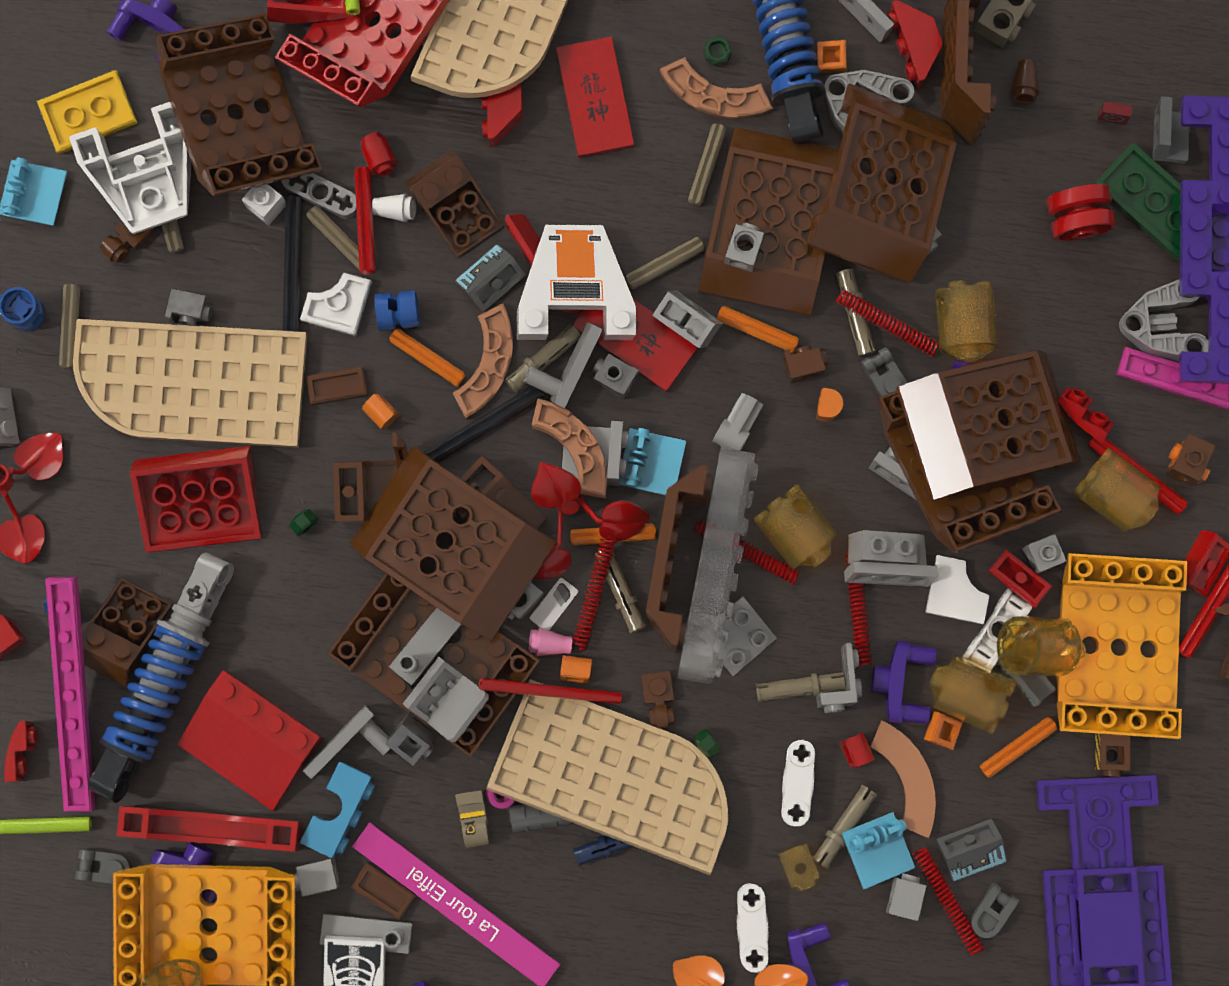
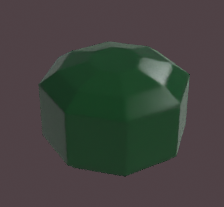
(717, 51)
(303, 522)
(706, 743)

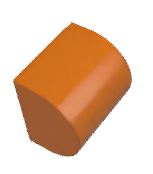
(832, 57)
(829, 405)
(380, 411)
(576, 669)
(943, 730)

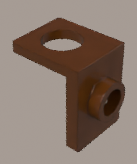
(1191, 460)

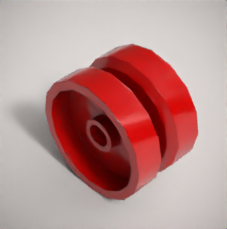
(1081, 212)

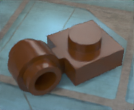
(115, 247)
(657, 690)

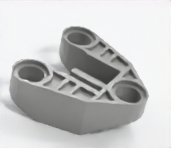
(871, 81)
(1163, 345)

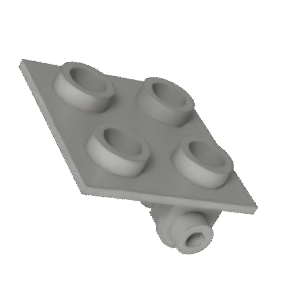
(746, 637)

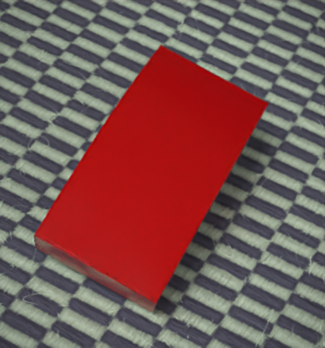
(1077, 407)
(22, 740)

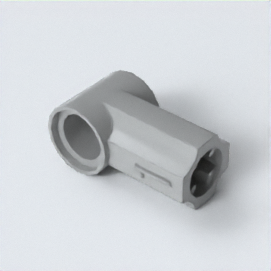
(735, 430)

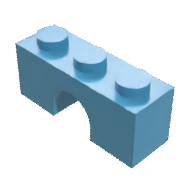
(352, 788)

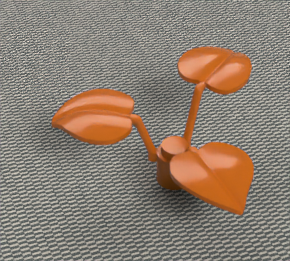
(708, 972)

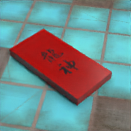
(595, 97)
(654, 351)

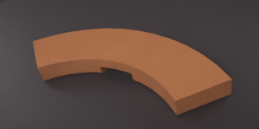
(714, 100)
(494, 363)
(578, 441)
(914, 774)

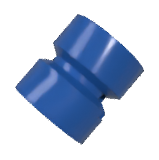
(406, 306)
(22, 309)

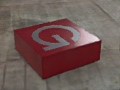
(1115, 113)

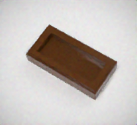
(337, 385)
(383, 891)

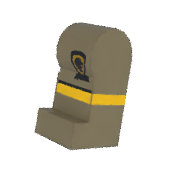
(473, 818)

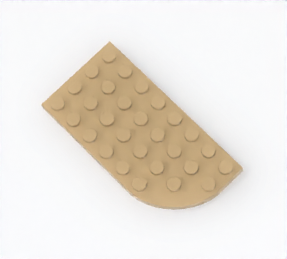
(486, 45)
(193, 381)
(614, 778)

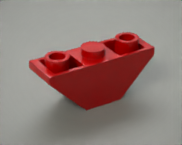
(916, 40)
(503, 113)

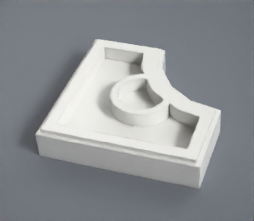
(340, 306)
(953, 593)

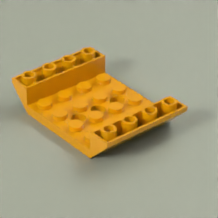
(1131, 603)
(162, 912)

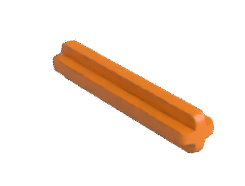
(757, 329)
(427, 357)
(592, 536)
(1018, 747)

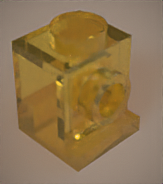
(796, 855)

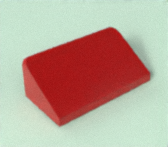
(523, 235)
(1206, 561)
(1020, 578)

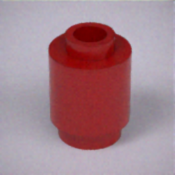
(378, 154)

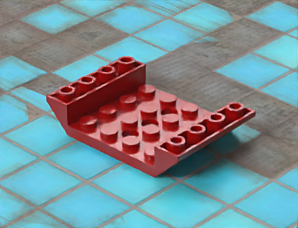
(360, 59)

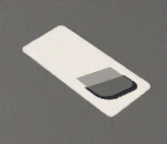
(554, 604)

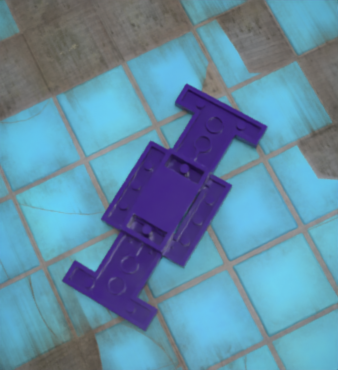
(1203, 230)
(1118, 902)

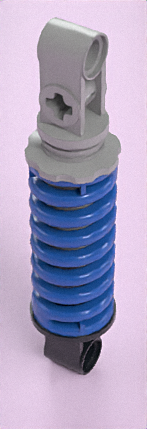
(795, 84)
(179, 643)

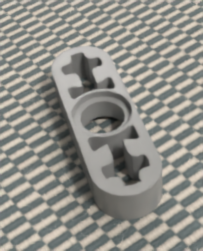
(343, 194)

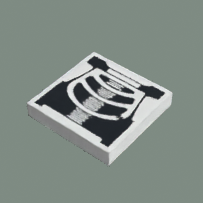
(354, 961)

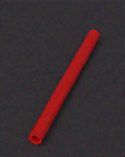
(550, 691)

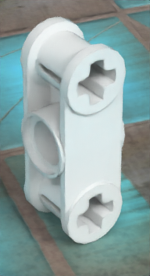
(986, 643)
(798, 783)
(752, 927)

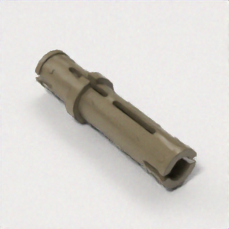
(859, 325)
(544, 357)
(635, 621)
(802, 686)
(847, 821)

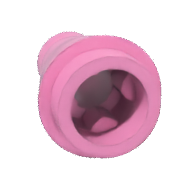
(546, 642)

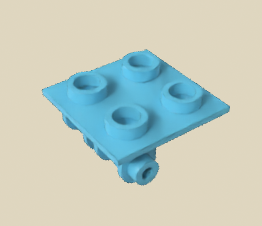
(32, 192)
(652, 461)
(878, 849)

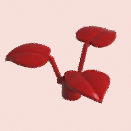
(42, 460)
(562, 489)

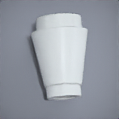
(395, 207)

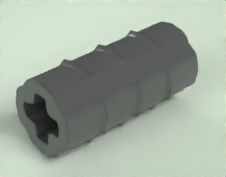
(528, 818)

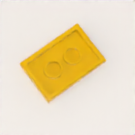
(89, 105)

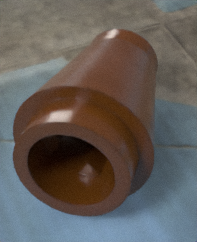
(1025, 83)

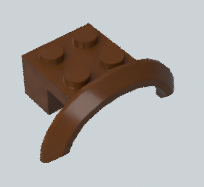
(362, 482)

